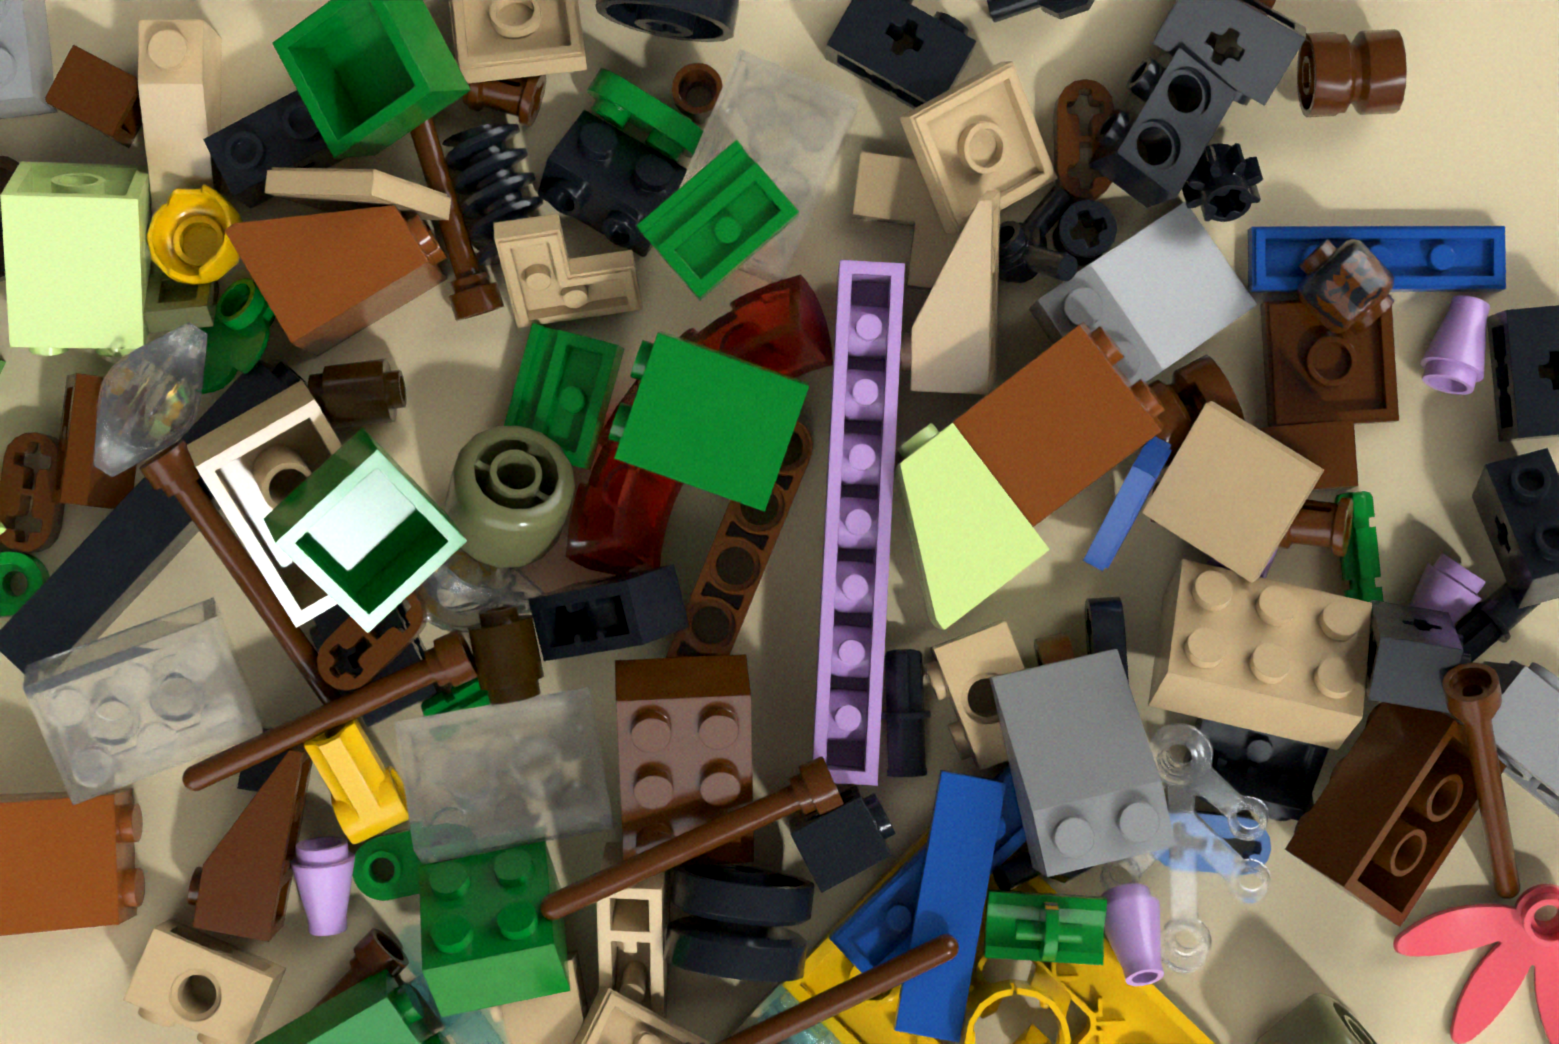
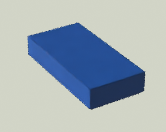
(1128, 503)

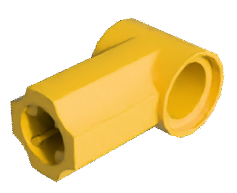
(362, 790)

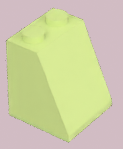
(77, 256)
(959, 524)

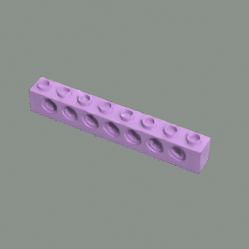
(858, 519)

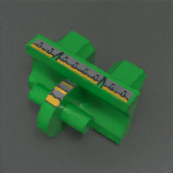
(1044, 927)

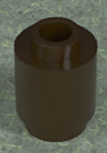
(358, 393)
(506, 655)

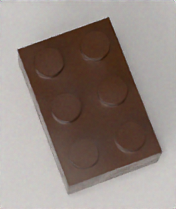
(683, 750)
(1391, 809)

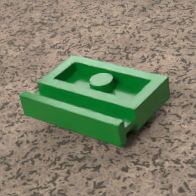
(718, 220)
(565, 390)

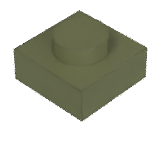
(177, 303)

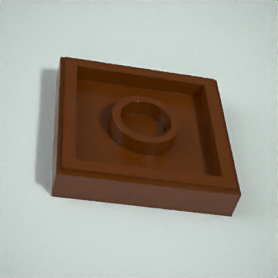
(1325, 373)

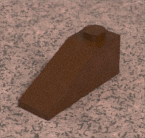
(250, 872)

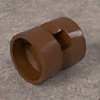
(1359, 73)
(1193, 385)

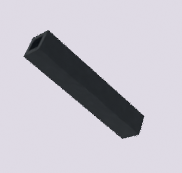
(126, 546)

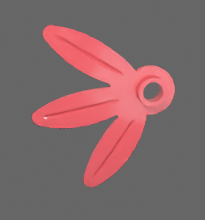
(1502, 970)

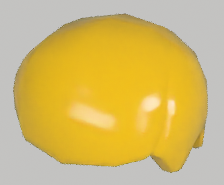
(190, 237)

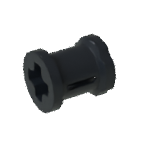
(1091, 215)

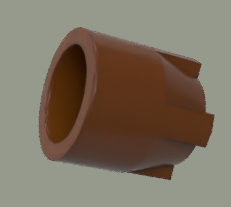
(693, 76)

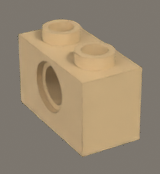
(956, 668)
(241, 979)

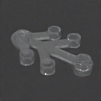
(1195, 836)

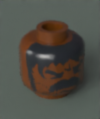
(1345, 286)

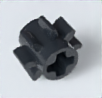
(1223, 183)

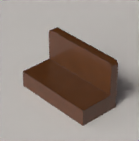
(75, 475)

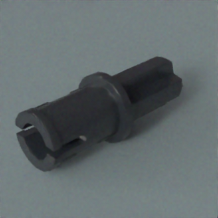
(1491, 621)
(905, 713)

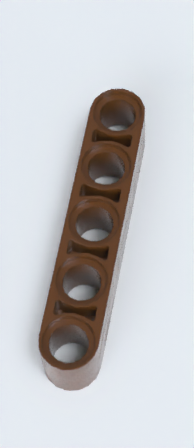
(755, 539)

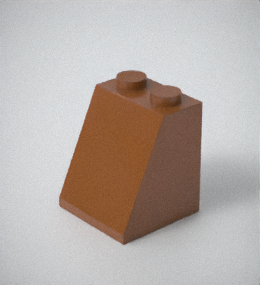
(338, 269)
(1061, 422)
(68, 861)

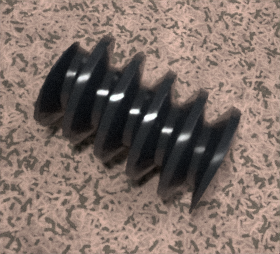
(490, 181)

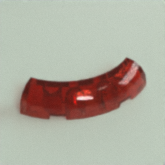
(625, 509)

